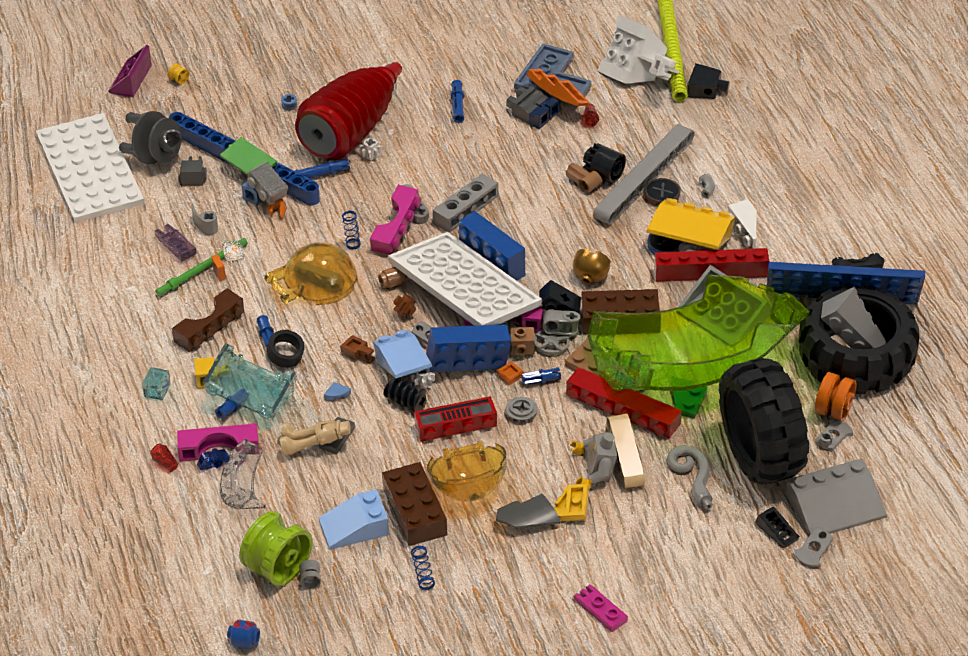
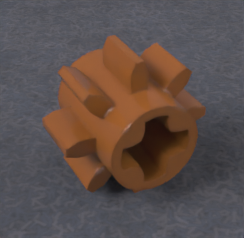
(404, 305)

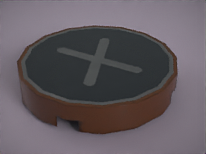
(661, 189)

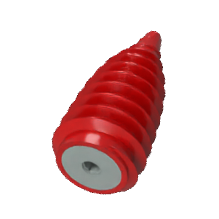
(345, 110)

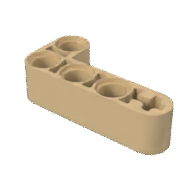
(627, 453)

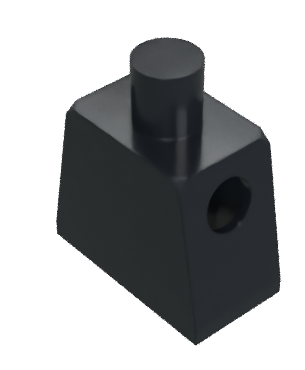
(706, 82)

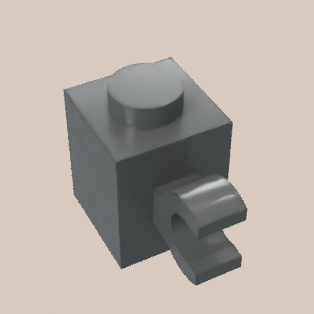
(192, 172)

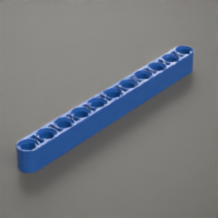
(216, 142)

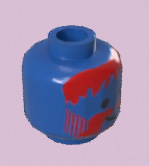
(243, 634)

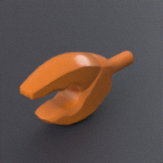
(280, 205)

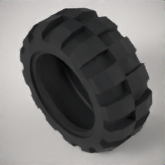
(871, 368)
(763, 420)

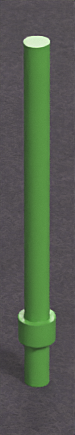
(173, 283)

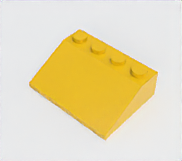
(692, 224)

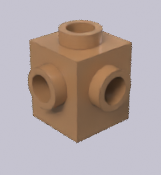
(522, 341)

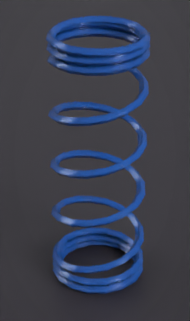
(352, 239)
(427, 577)

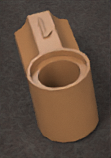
(586, 180)

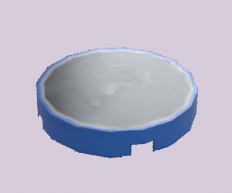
(662, 244)

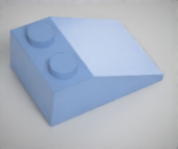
(401, 354)
(355, 520)

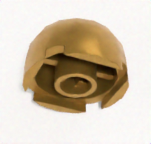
(591, 266)

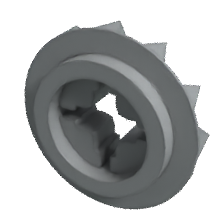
(516, 404)

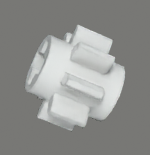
(370, 148)
(423, 378)

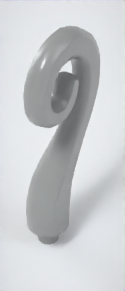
(699, 490)

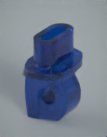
(213, 459)

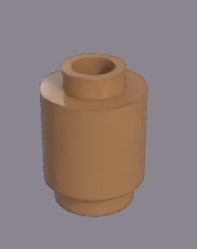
(391, 277)

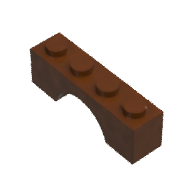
(193, 333)

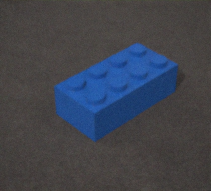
(493, 244)
(468, 347)

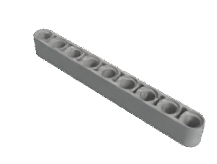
(646, 170)

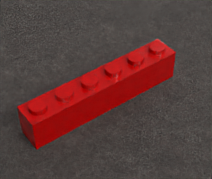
(692, 264)
(641, 409)

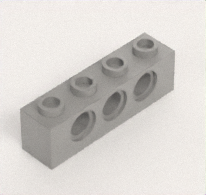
(465, 201)

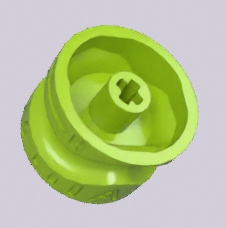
(274, 549)

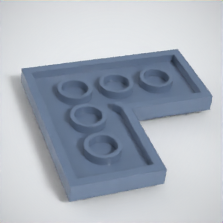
(552, 61)

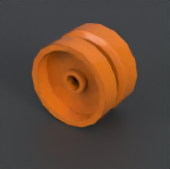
(835, 396)

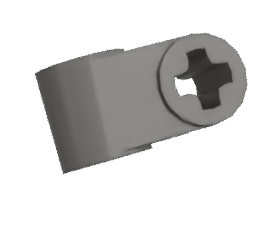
(559, 322)

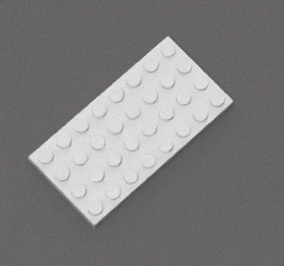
(89, 167)
(465, 280)

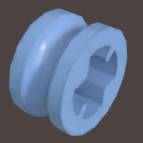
(289, 102)

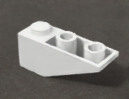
(744, 221)

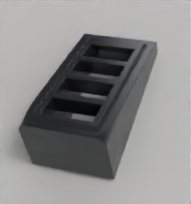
(777, 519)

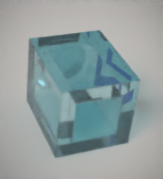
(156, 383)

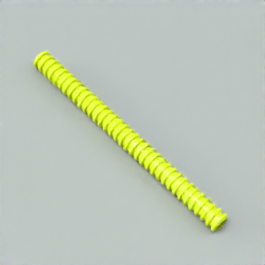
(671, 41)

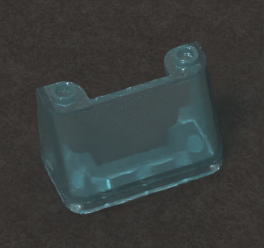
(249, 383)

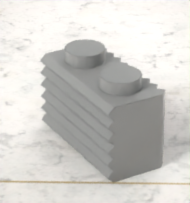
(267, 183)

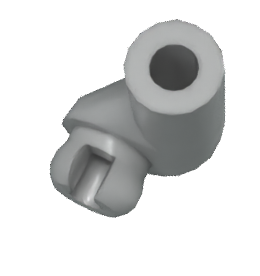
(709, 184)

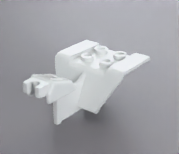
(636, 54)

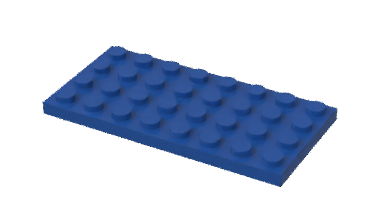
(816, 279)

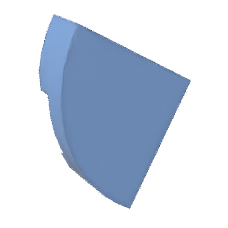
(337, 391)

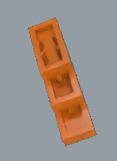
(562, 90)

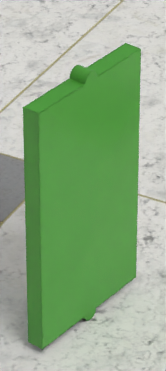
(246, 156)

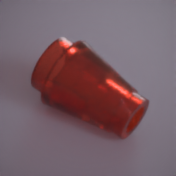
(590, 115)
(163, 456)

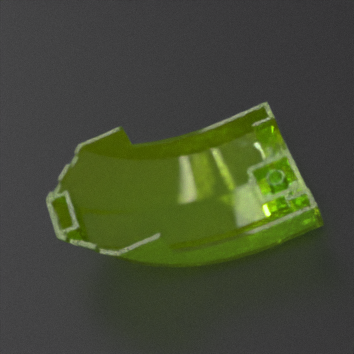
(696, 341)

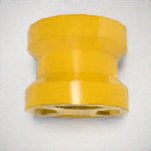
(178, 73)

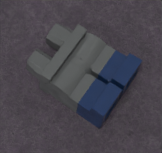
(533, 106)

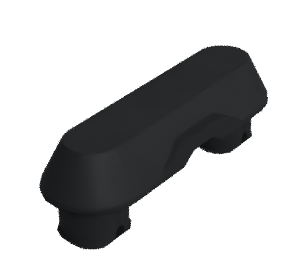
(872, 261)

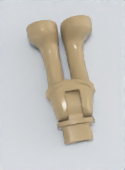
(321, 433)

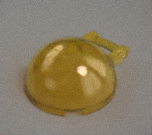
(316, 274)
(468, 471)

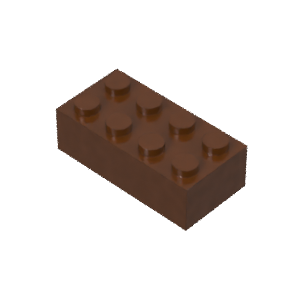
(617, 301)
(414, 504)

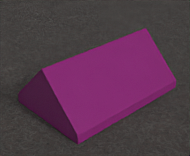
(132, 73)

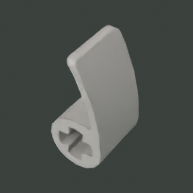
(205, 221)

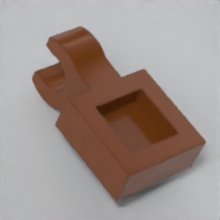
(355, 346)

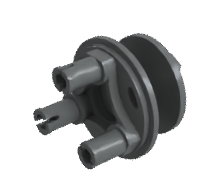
(153, 137)

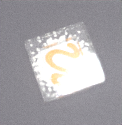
(233, 250)

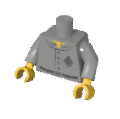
(600, 457)

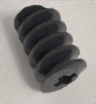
(406, 394)

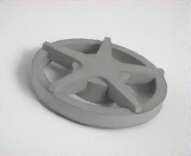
(551, 342)

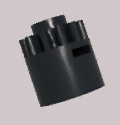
(605, 162)

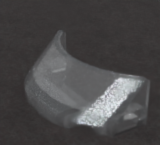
(238, 477)

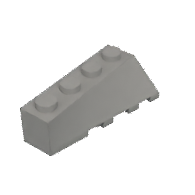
(851, 322)

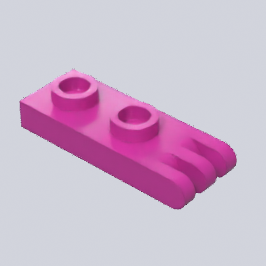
(601, 608)

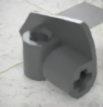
(529, 513)

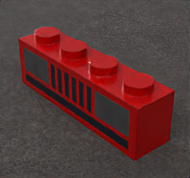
(455, 418)

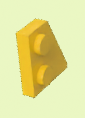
(573, 503)

